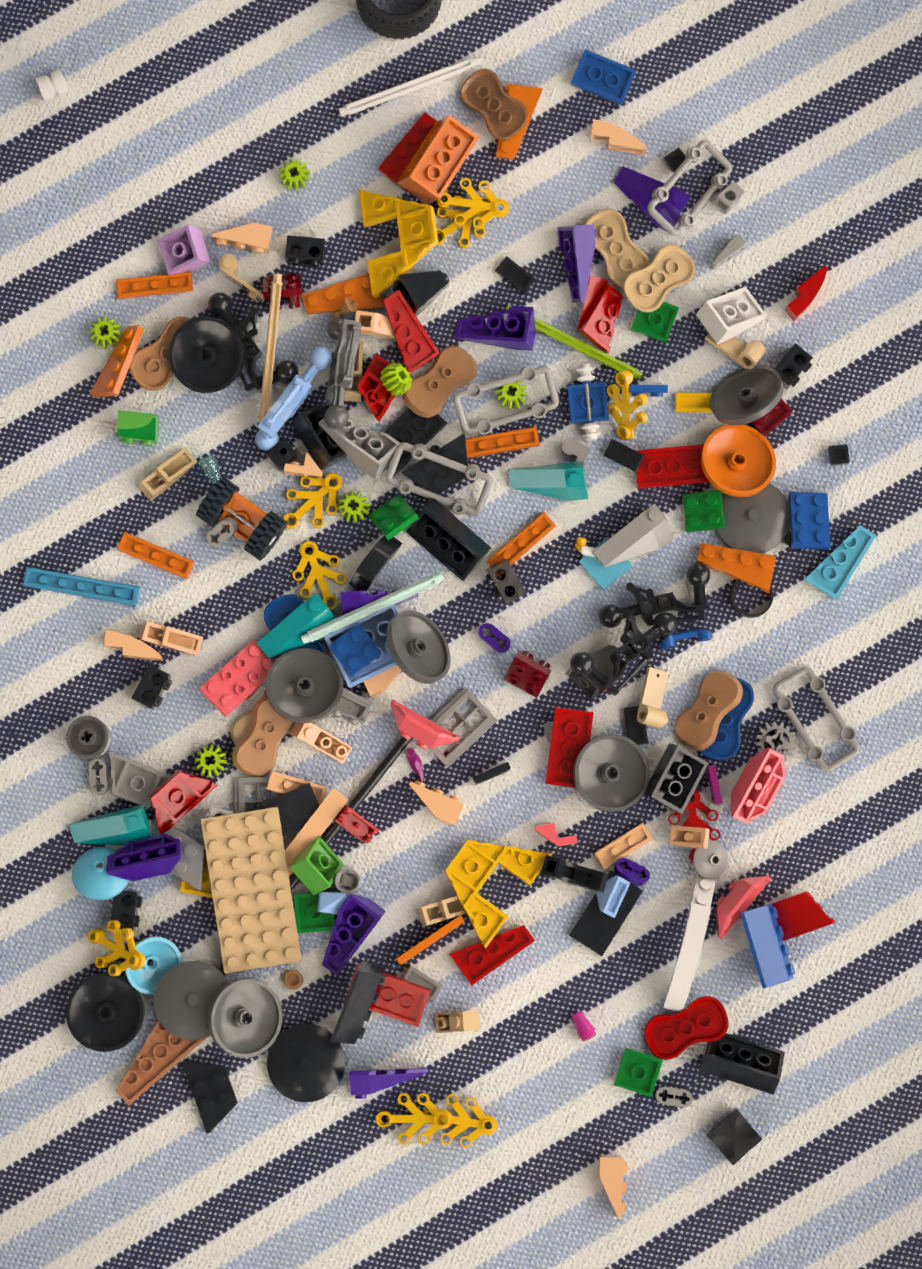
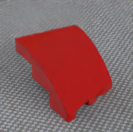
(372, 389)
(800, 915)

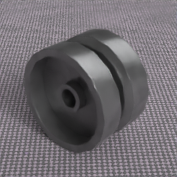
(77, 734)

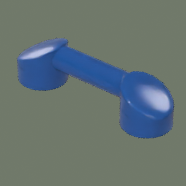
(702, 635)

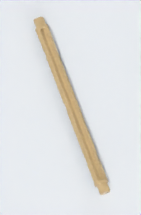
(270, 345)

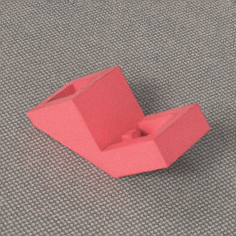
(549, 832)

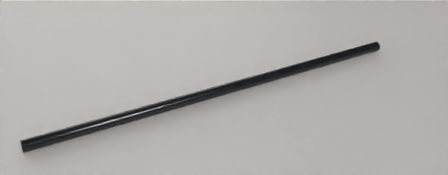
(357, 800)

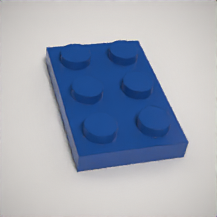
(603, 77)
(809, 520)

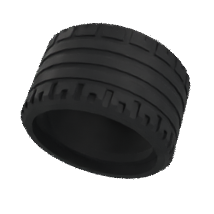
(398, 25)

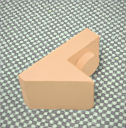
(309, 469)
(689, 837)

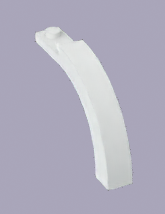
(691, 945)

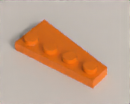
(529, 97)
(332, 297)
(117, 366)
(739, 564)

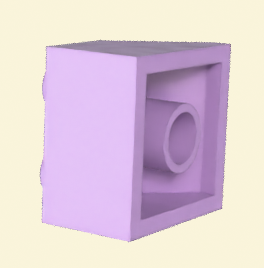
(184, 250)

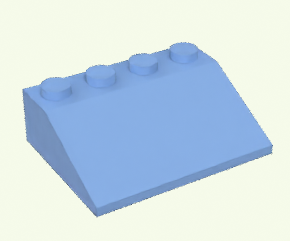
(376, 628)

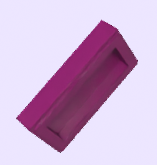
(714, 785)

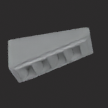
(733, 247)

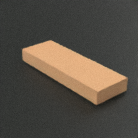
(283, 783)
(623, 846)

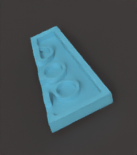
(840, 565)

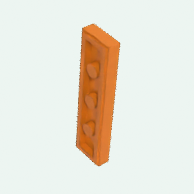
(154, 285)
(502, 442)
(523, 541)
(155, 555)
(430, 940)

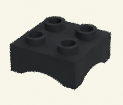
(734, 1136)

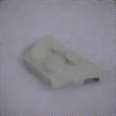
(134, 780)
(191, 861)

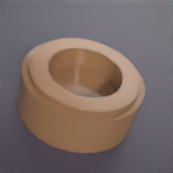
(293, 979)

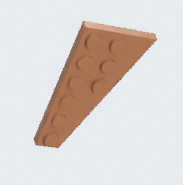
(155, 1059)

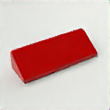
(593, 292)

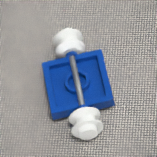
(588, 402)

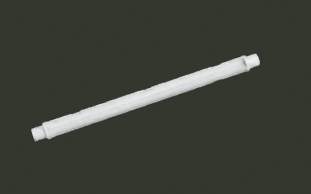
(409, 86)

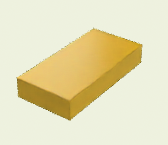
(692, 402)

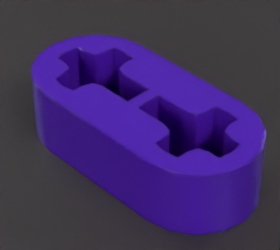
(491, 641)
(631, 871)

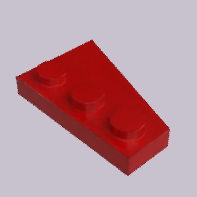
(601, 319)

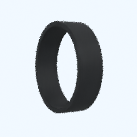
(745, 614)

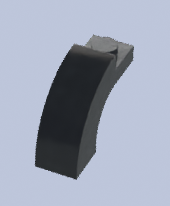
(374, 563)
(574, 874)

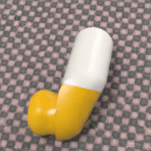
(583, 548)

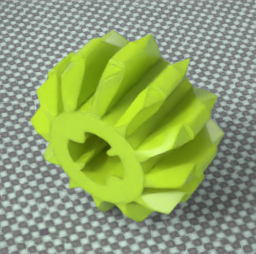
(291, 168)
(98, 337)
(396, 379)
(519, 394)
(348, 510)
(210, 754)

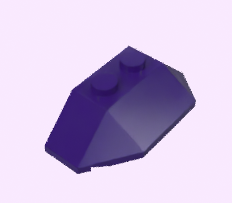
(145, 858)

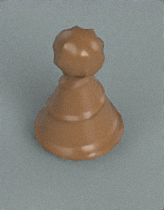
(348, 307)

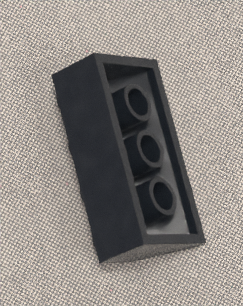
(448, 539)
(357, 1004)
(743, 1062)

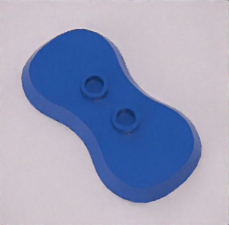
(279, 609)
(728, 736)

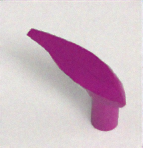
(415, 763)

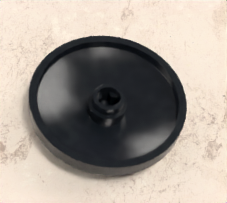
(206, 354)
(105, 1012)
(305, 1063)

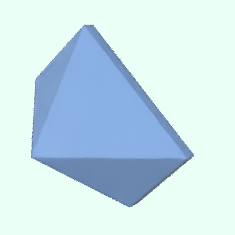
(613, 895)
(331, 902)

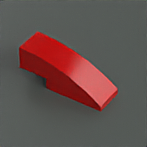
(806, 294)

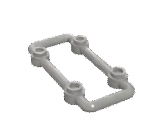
(661, 193)
(537, 410)
(458, 505)
(814, 752)

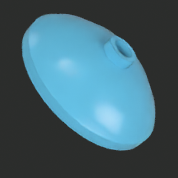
(95, 882)
(163, 956)

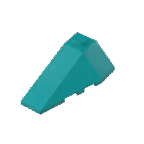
(559, 481)
(289, 631)
(113, 828)

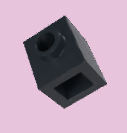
(282, 453)

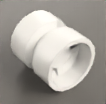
(52, 84)

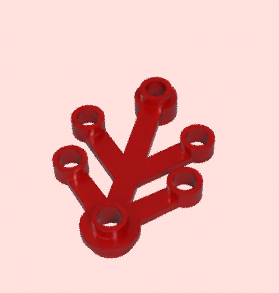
(694, 821)

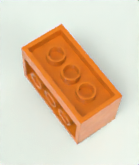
(438, 159)

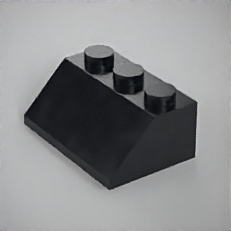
(316, 440)
(675, 778)

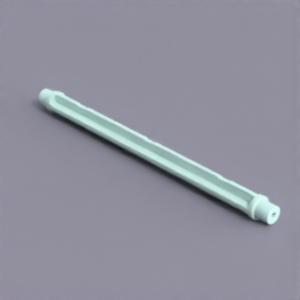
(372, 607)

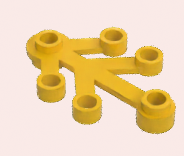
(475, 204)
(466, 228)
(626, 428)
(315, 498)
(317, 572)
(134, 958)
(418, 1118)
(465, 1121)

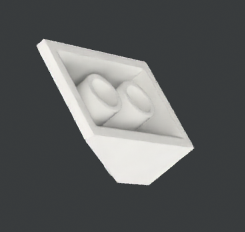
(730, 314)

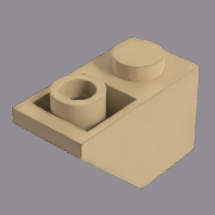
(457, 1021)

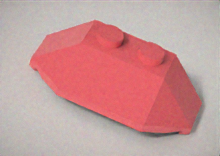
(420, 728)
(757, 785)
(737, 901)

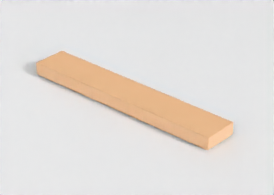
(316, 825)

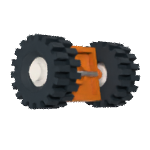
(254, 525)

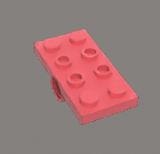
(238, 679)

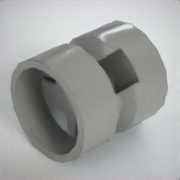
(348, 880)

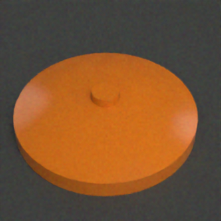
(738, 460)

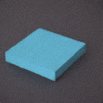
(604, 576)

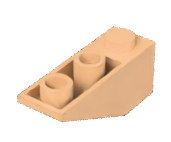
(249, 236)
(374, 324)
(382, 681)
(321, 741)
(442, 807)
(611, 1176)

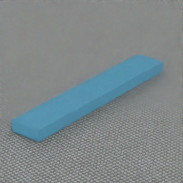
(81, 586)

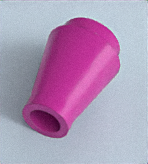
(583, 1027)

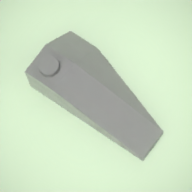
(366, 448)
(641, 536)

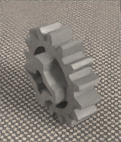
(763, 739)

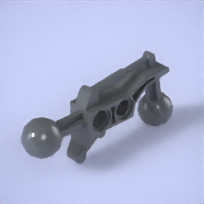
(341, 369)

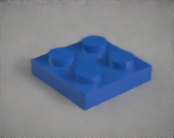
(654, 390)
(355, 650)

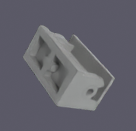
(353, 707)

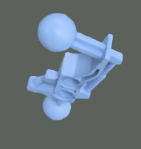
(291, 399)

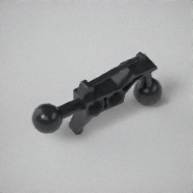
(220, 305)
(697, 575)
(583, 663)

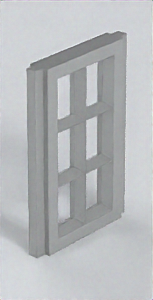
(475, 733)
(240, 802)

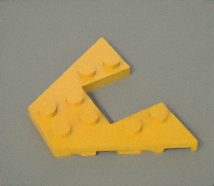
(416, 235)
(471, 870)

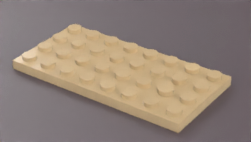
(251, 890)

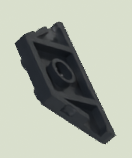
(436, 476)
(211, 1092)

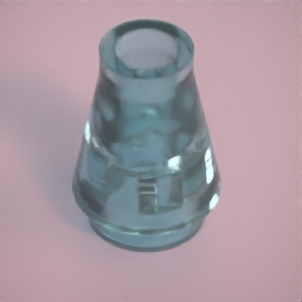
(210, 467)

